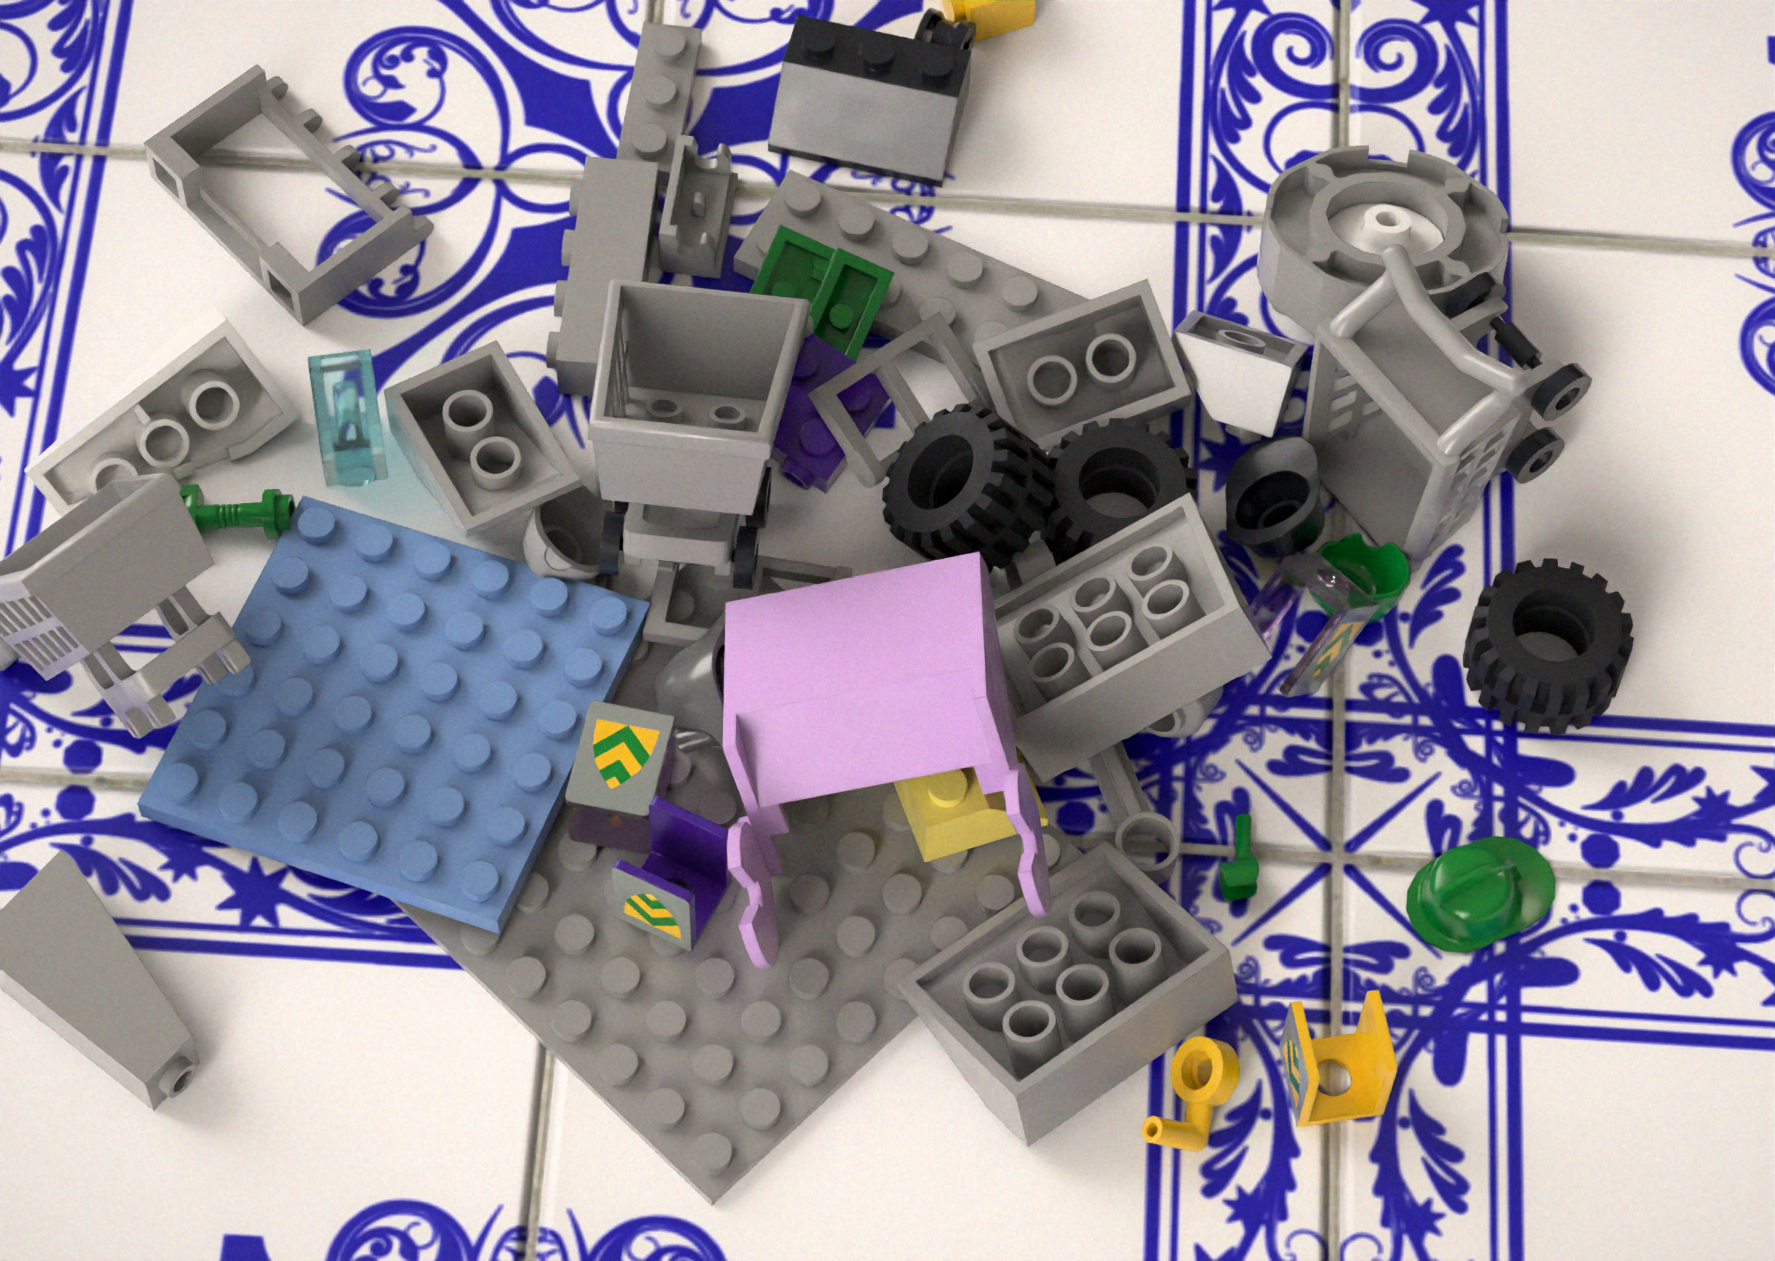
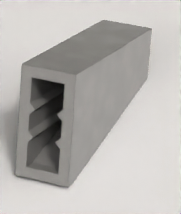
(89, 985)

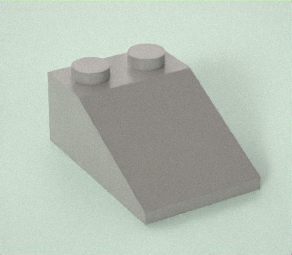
(1085, 367)
(478, 439)

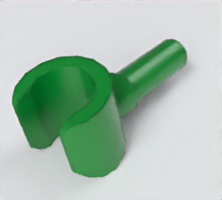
(1239, 877)

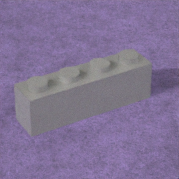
(611, 241)

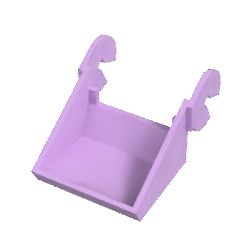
(864, 691)

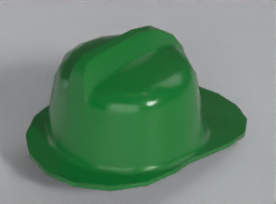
(1480, 894)

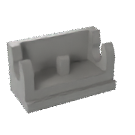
(697, 211)

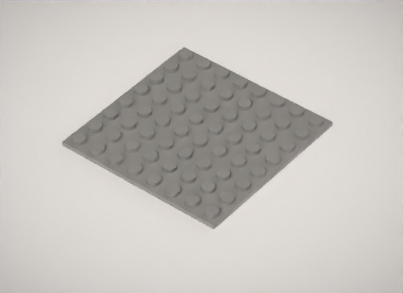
(701, 1042)

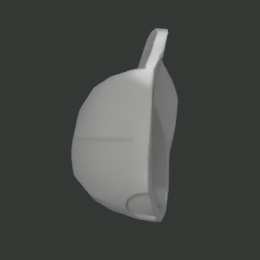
(565, 536)

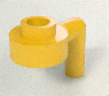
(1204, 1077)

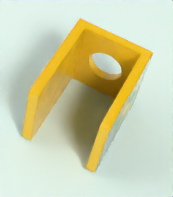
(1364, 1055)

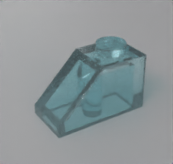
(348, 418)

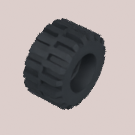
(1106, 462)
(967, 487)
(1554, 603)

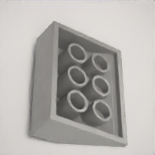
(1122, 637)
(1073, 999)

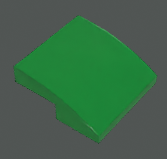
(838, 284)

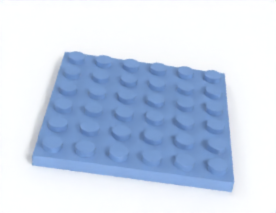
(397, 714)

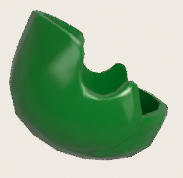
(1379, 571)

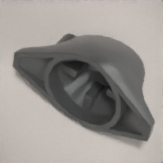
(694, 691)

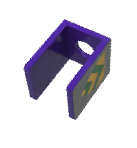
(683, 851)

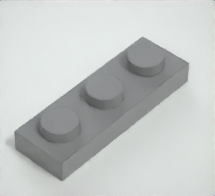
(660, 94)

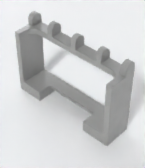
(300, 292)

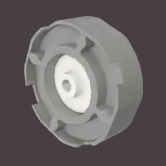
(1340, 213)

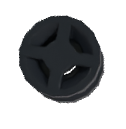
(939, 30)

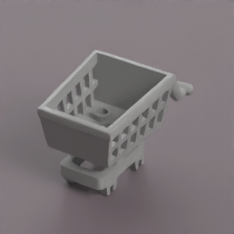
(97, 576)

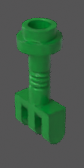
(271, 513)

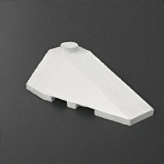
(175, 413)

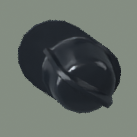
(1275, 498)

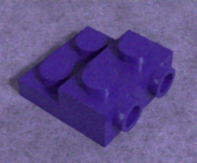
(803, 440)

